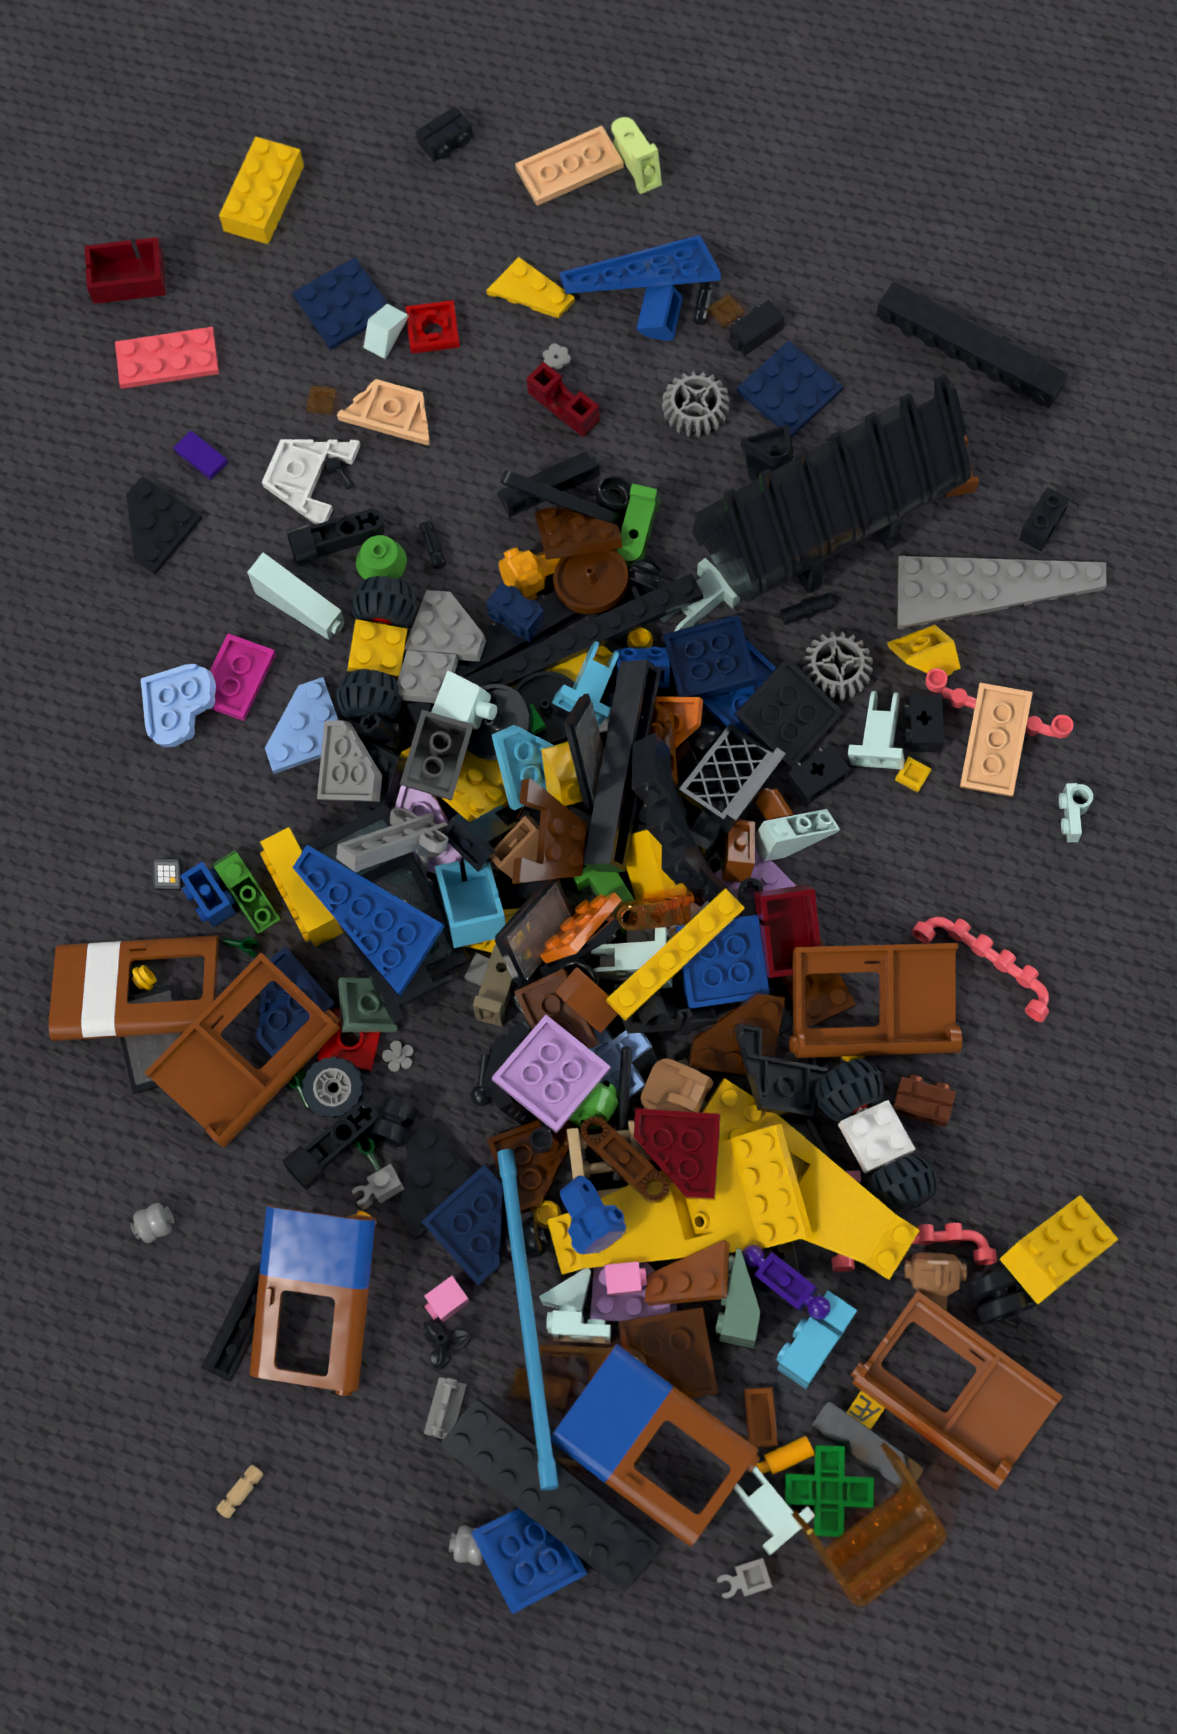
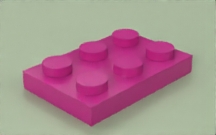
(239, 675)

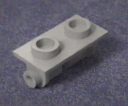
(445, 1407)

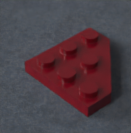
(683, 1147)

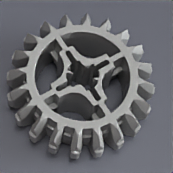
(694, 411)
(856, 660)

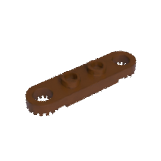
(624, 1159)

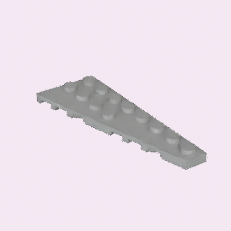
(957, 587)

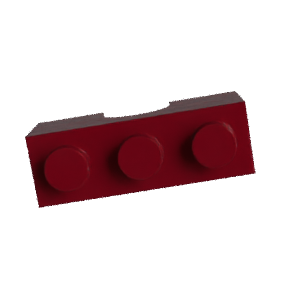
(576, 411)

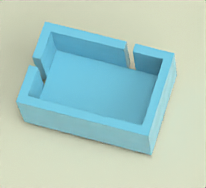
(470, 906)
(814, 1342)

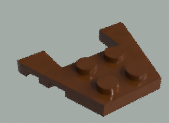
(559, 840)

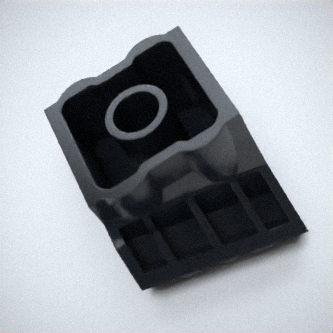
(500, 1053)

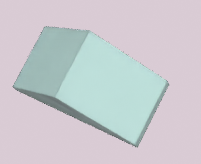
(384, 329)
(570, 1292)

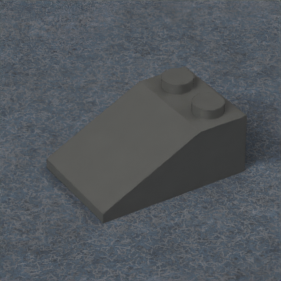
(436, 755)

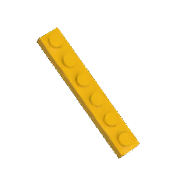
(675, 954)

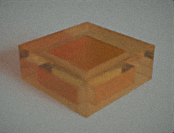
(726, 311)
(321, 400)

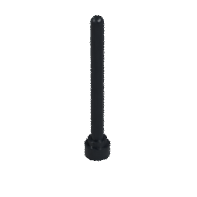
(623, 1098)

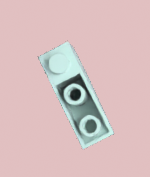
(793, 833)

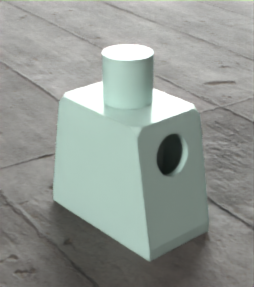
(464, 701)

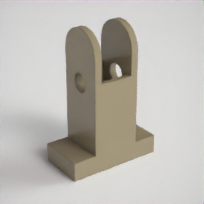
(494, 992)

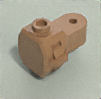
(935, 1275)

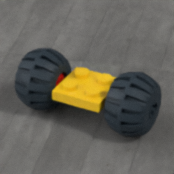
(382, 613)

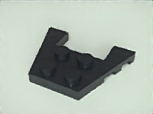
(777, 1083)

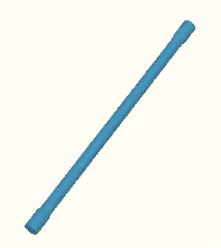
(546, 1463)

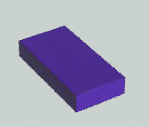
(200, 455)

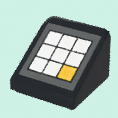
(167, 874)

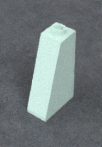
(294, 597)

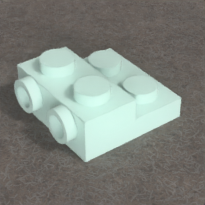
(568, 1326)

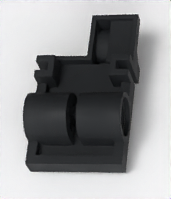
(668, 1012)

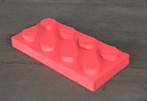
(166, 357)

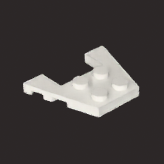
(297, 469)

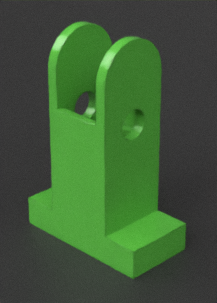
(638, 522)
(605, 884)

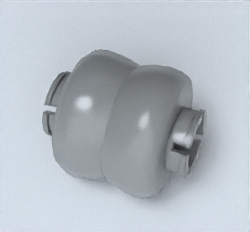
(152, 1223)
(465, 1547)

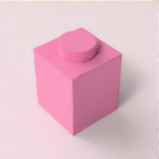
(624, 1278)
(446, 1300)

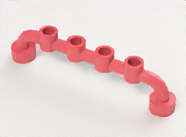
(936, 682)
(982, 947)
(952, 1235)

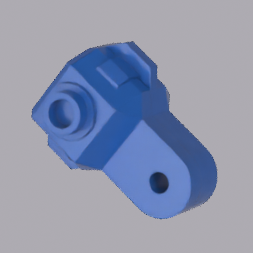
(592, 1222)

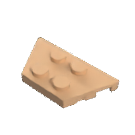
(390, 411)

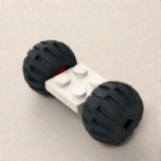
(876, 1136)

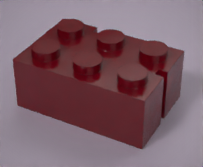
(119, 275)
(787, 922)

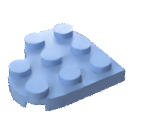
(173, 702)

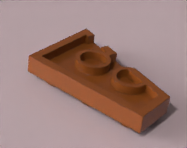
(691, 1279)

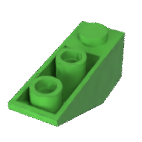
(246, 891)

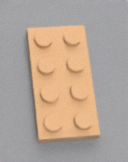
(569, 165)
(996, 739)

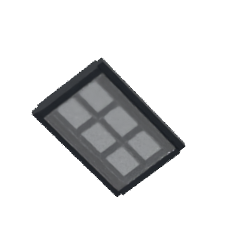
(585, 747)
(529, 929)
(144, 1050)

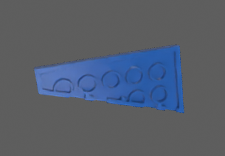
(662, 265)
(382, 926)

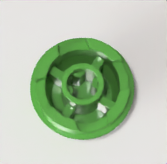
(380, 558)
(600, 1103)

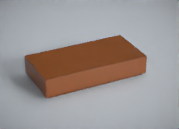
(761, 1417)

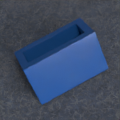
(660, 312)

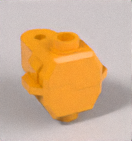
(526, 571)

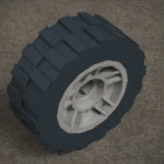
(322, 1076)

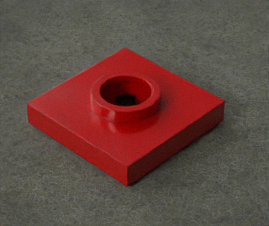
(424, 314)
(361, 1054)

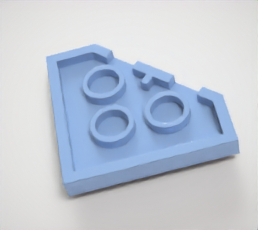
(301, 727)

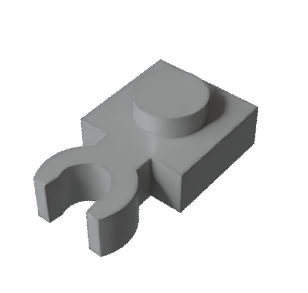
(381, 1185)
(750, 1578)

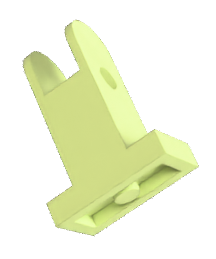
(637, 154)

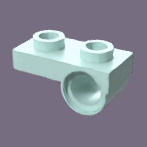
(1072, 823)

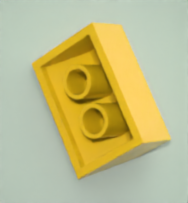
(645, 869)

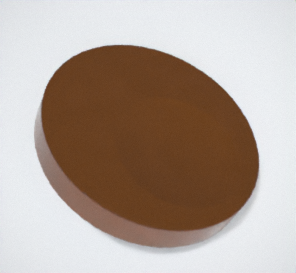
(591, 581)

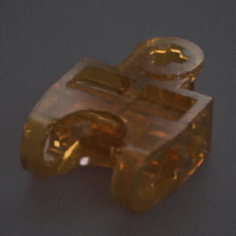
(654, 912)

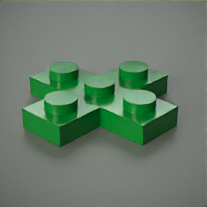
(829, 1491)

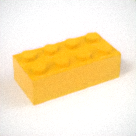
(261, 190)
(313, 917)
(1058, 1249)

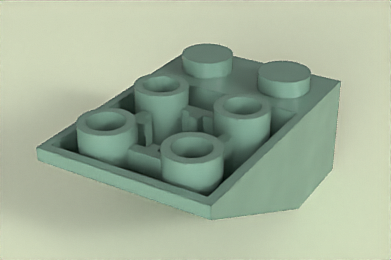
(742, 1311)

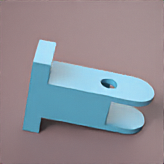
(590, 680)

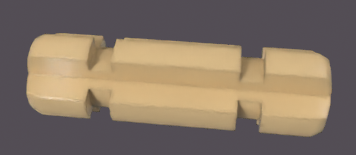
(239, 1491)

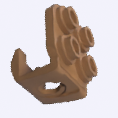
(675, 1087)

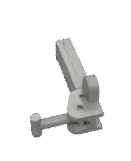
(404, 836)

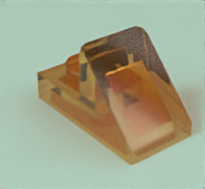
(555, 1388)

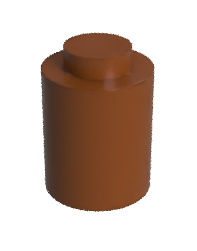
(772, 804)

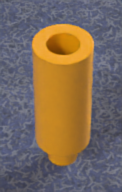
(786, 1456)

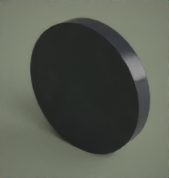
(540, 691)
(511, 710)

